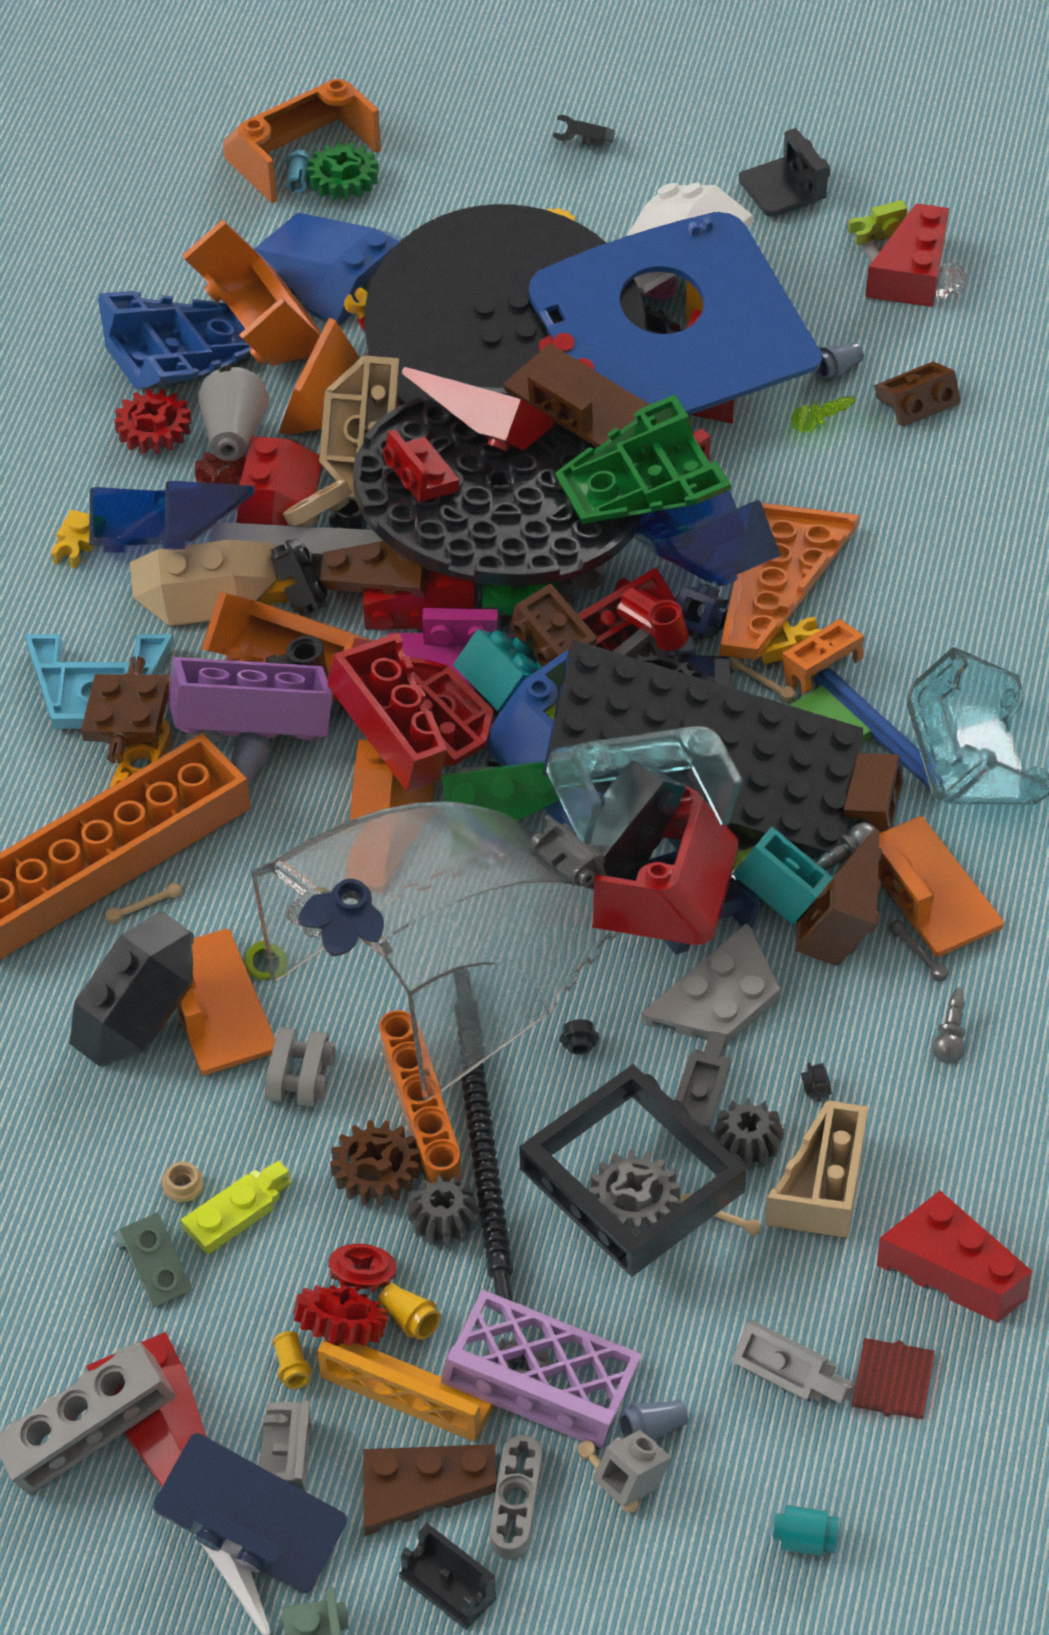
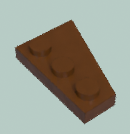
(372, 567)

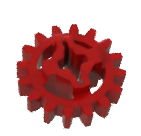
(153, 421)
(340, 1315)

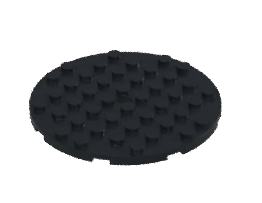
(483, 532)

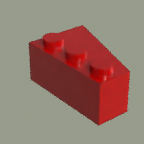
(911, 258)

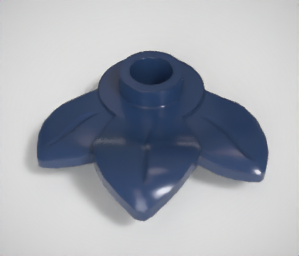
(343, 922)

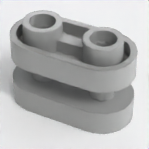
(312, 1082)

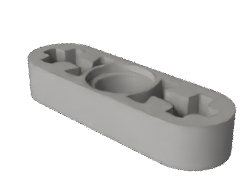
(521, 1513)

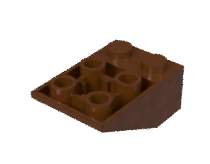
(844, 908)

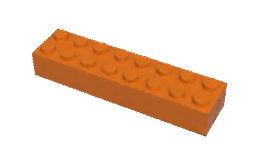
(116, 838)

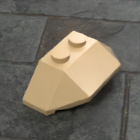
(352, 408)
(186, 583)

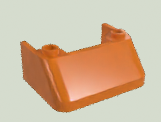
(252, 140)
(271, 314)
(258, 630)

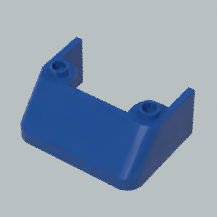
(524, 728)

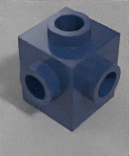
(692, 602)

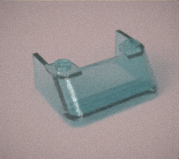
(580, 765)

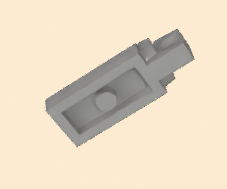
(789, 1364)

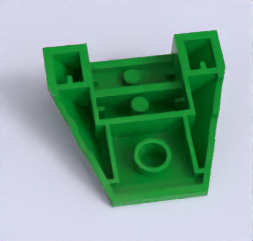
(642, 468)

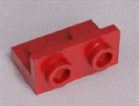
(419, 467)

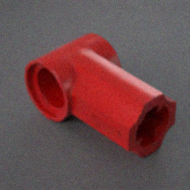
(656, 617)

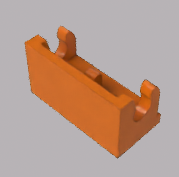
(820, 652)

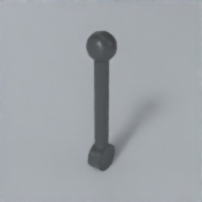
(939, 971)

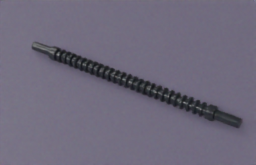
(486, 1172)

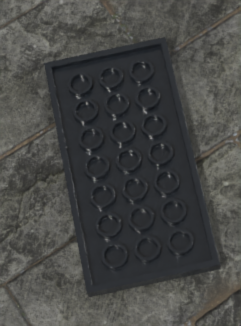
(788, 758)

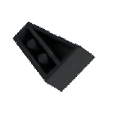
(634, 818)

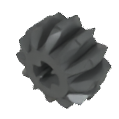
(749, 1132)
(443, 1210)

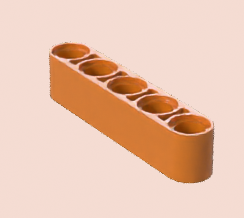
(423, 1115)

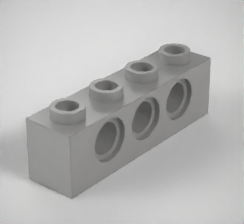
(106, 1417)

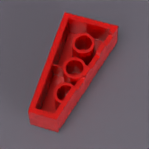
(389, 708)

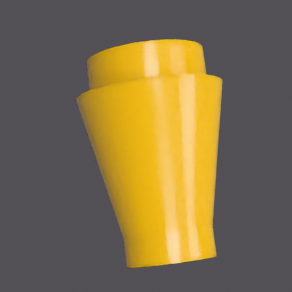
(413, 1313)

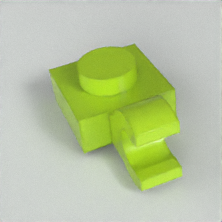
(880, 224)

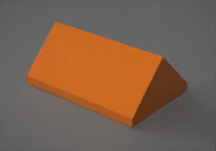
(327, 362)

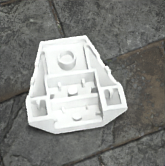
(679, 203)

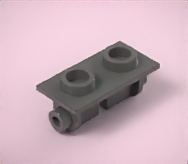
(581, 859)

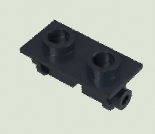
(296, 563)

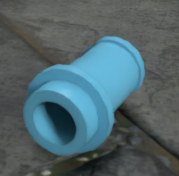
(297, 172)

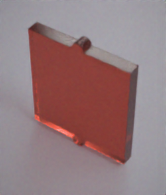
(893, 1378)

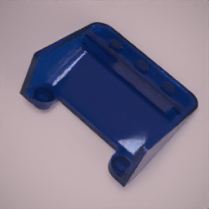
(160, 516)

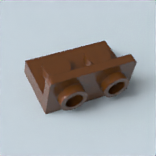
(920, 392)
(549, 624)

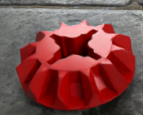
(351, 1263)

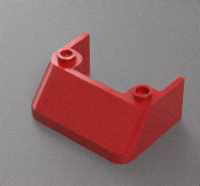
(678, 899)

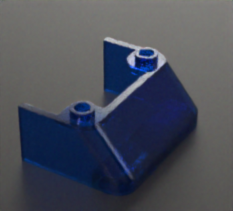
(710, 538)

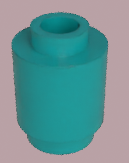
(806, 1530)

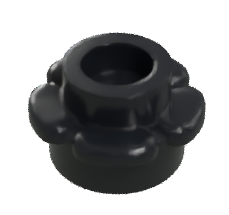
(579, 1036)
(816, 1081)

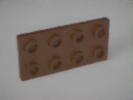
(574, 395)

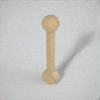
(786, 693)
(114, 915)
(751, 1226)
(588, 1452)

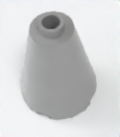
(232, 410)

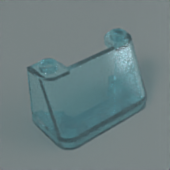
(964, 733)

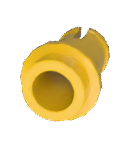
(293, 1368)

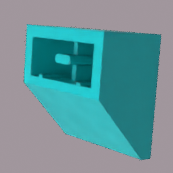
(496, 665)
(782, 875)

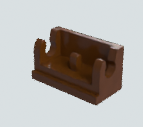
(875, 790)

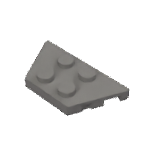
(720, 992)

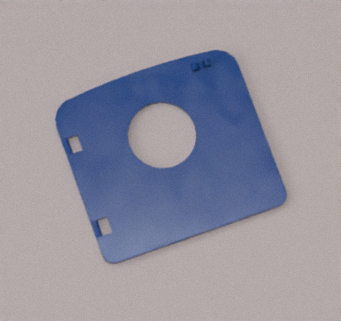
(737, 346)

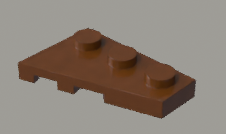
(419, 1479)

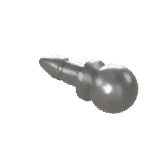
(848, 846)
(949, 1045)

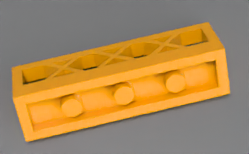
(403, 1388)

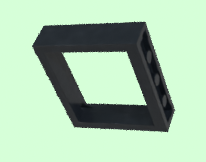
(599, 1223)

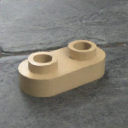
(331, 497)

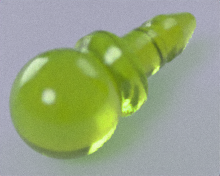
(807, 418)

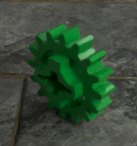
(342, 171)

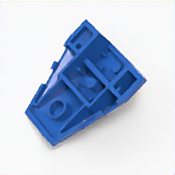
(326, 260)
(169, 340)

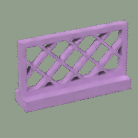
(529, 1392)

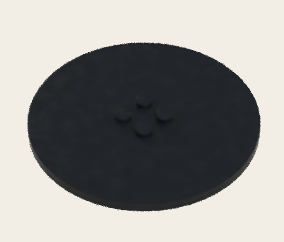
(459, 294)

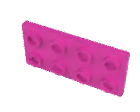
(447, 634)

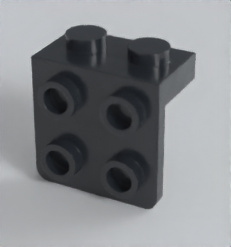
(788, 181)

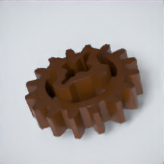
(374, 1160)

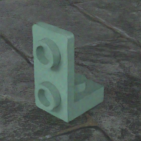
(154, 1259)

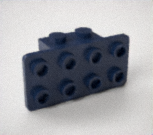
(250, 1513)

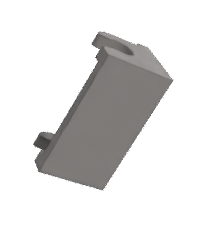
(287, 1441)

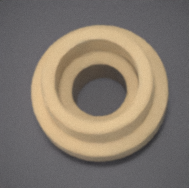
(180, 1173)

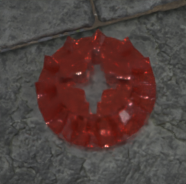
(207, 470)

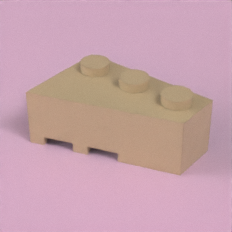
(824, 1174)

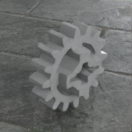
(636, 1189)

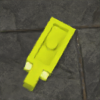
(236, 1207)

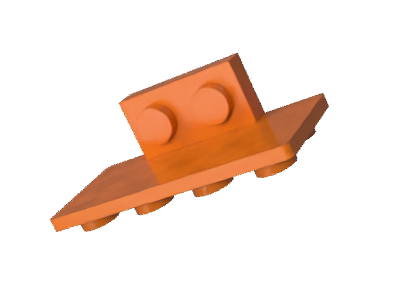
(933, 888)
(222, 1007)

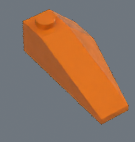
(377, 786)

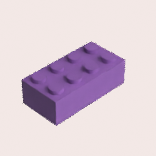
(249, 698)

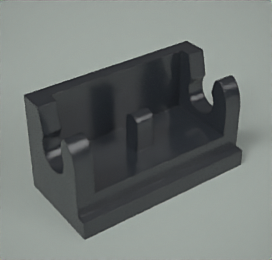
(448, 1577)

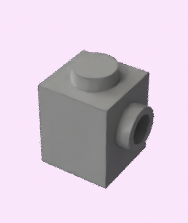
(631, 1468)

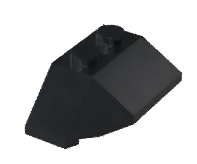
(133, 991)

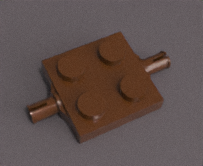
(125, 708)

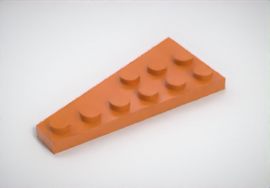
(773, 590)

